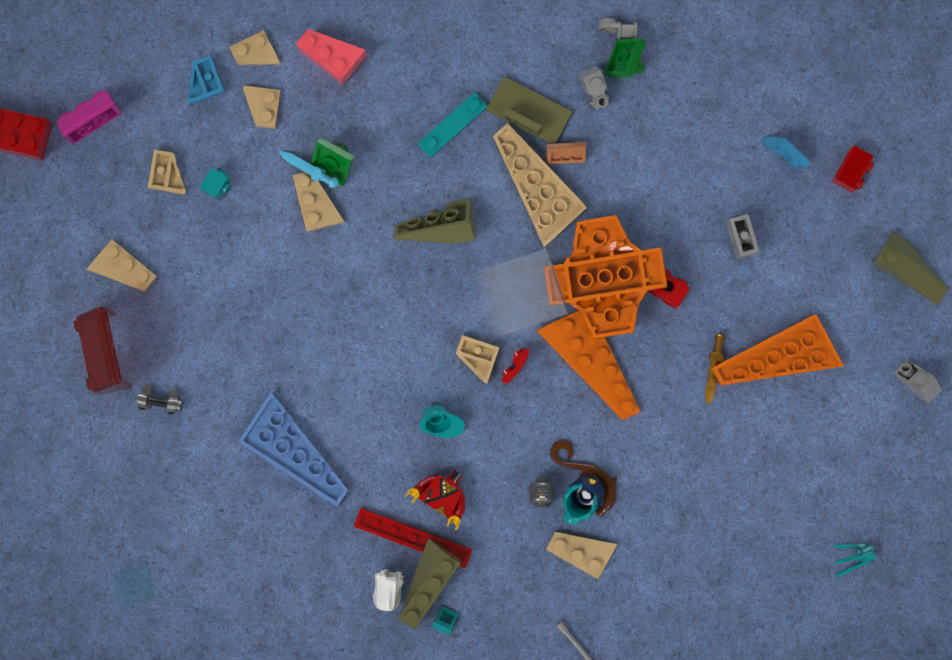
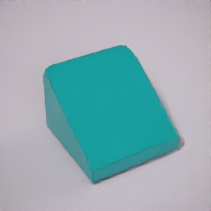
(445, 620)

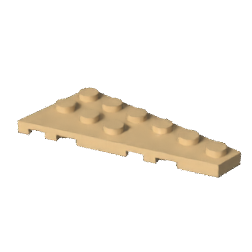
(543, 193)

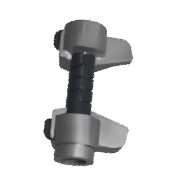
(171, 405)

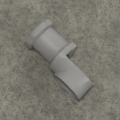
(621, 30)

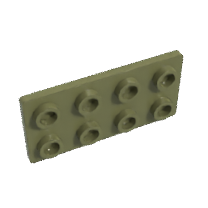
(529, 111)

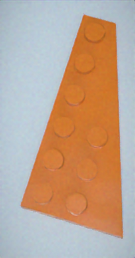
(793, 351)
(591, 361)

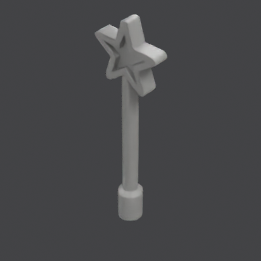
(564, 630)

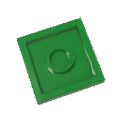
(625, 59)
(333, 159)

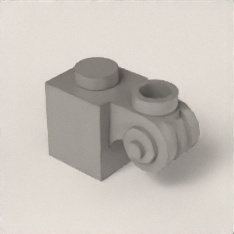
(594, 85)

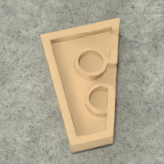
(315, 204)
(122, 267)
(582, 552)

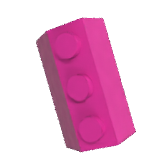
(88, 117)

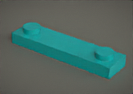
(452, 125)

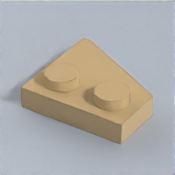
(255, 51)
(165, 173)

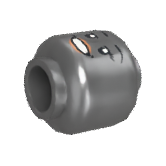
(541, 493)

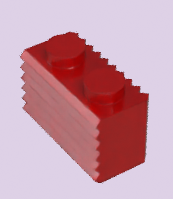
(853, 169)

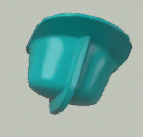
(440, 422)

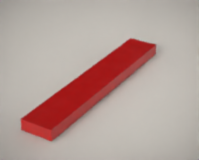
(406, 534)

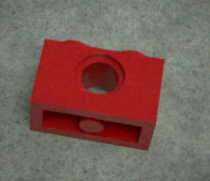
(676, 295)

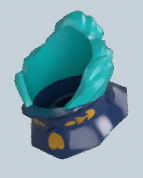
(582, 500)

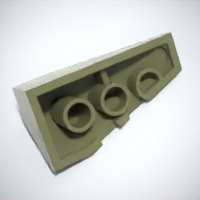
(448, 226)
(906, 265)

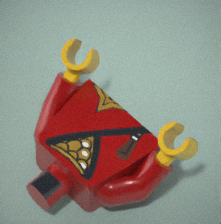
(442, 496)

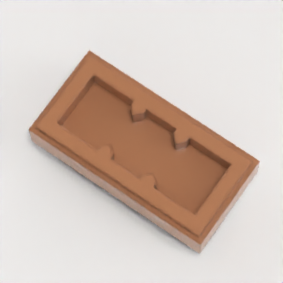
(566, 153)

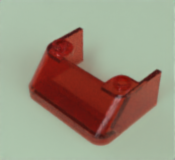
(99, 351)

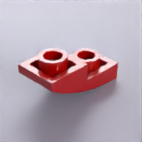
(519, 360)

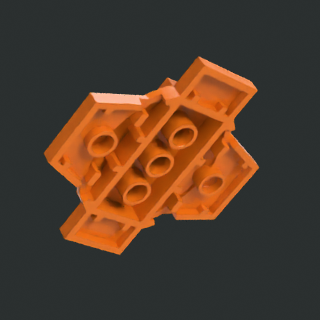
(608, 276)

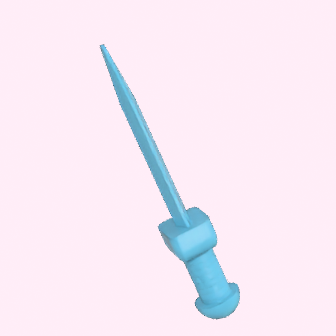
(317, 173)

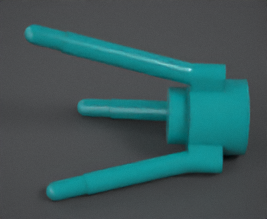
(863, 555)

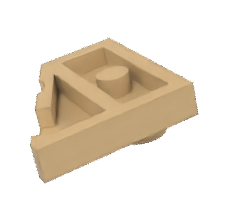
(263, 105)
(477, 356)

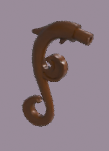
(588, 469)

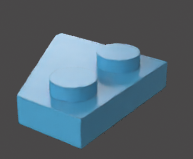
(204, 81)
(786, 150)

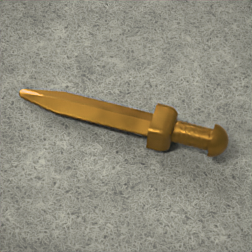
(716, 357)

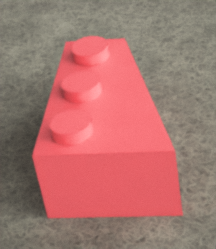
(331, 55)

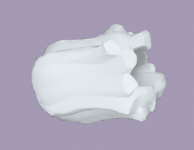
(387, 590)

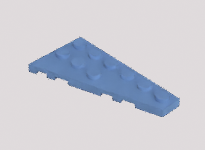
(285, 445)

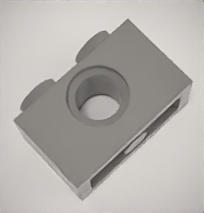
(742, 237)

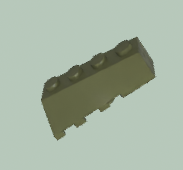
(431, 576)

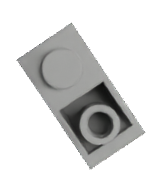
(918, 381)

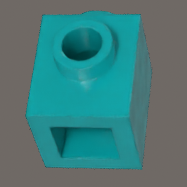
(216, 183)

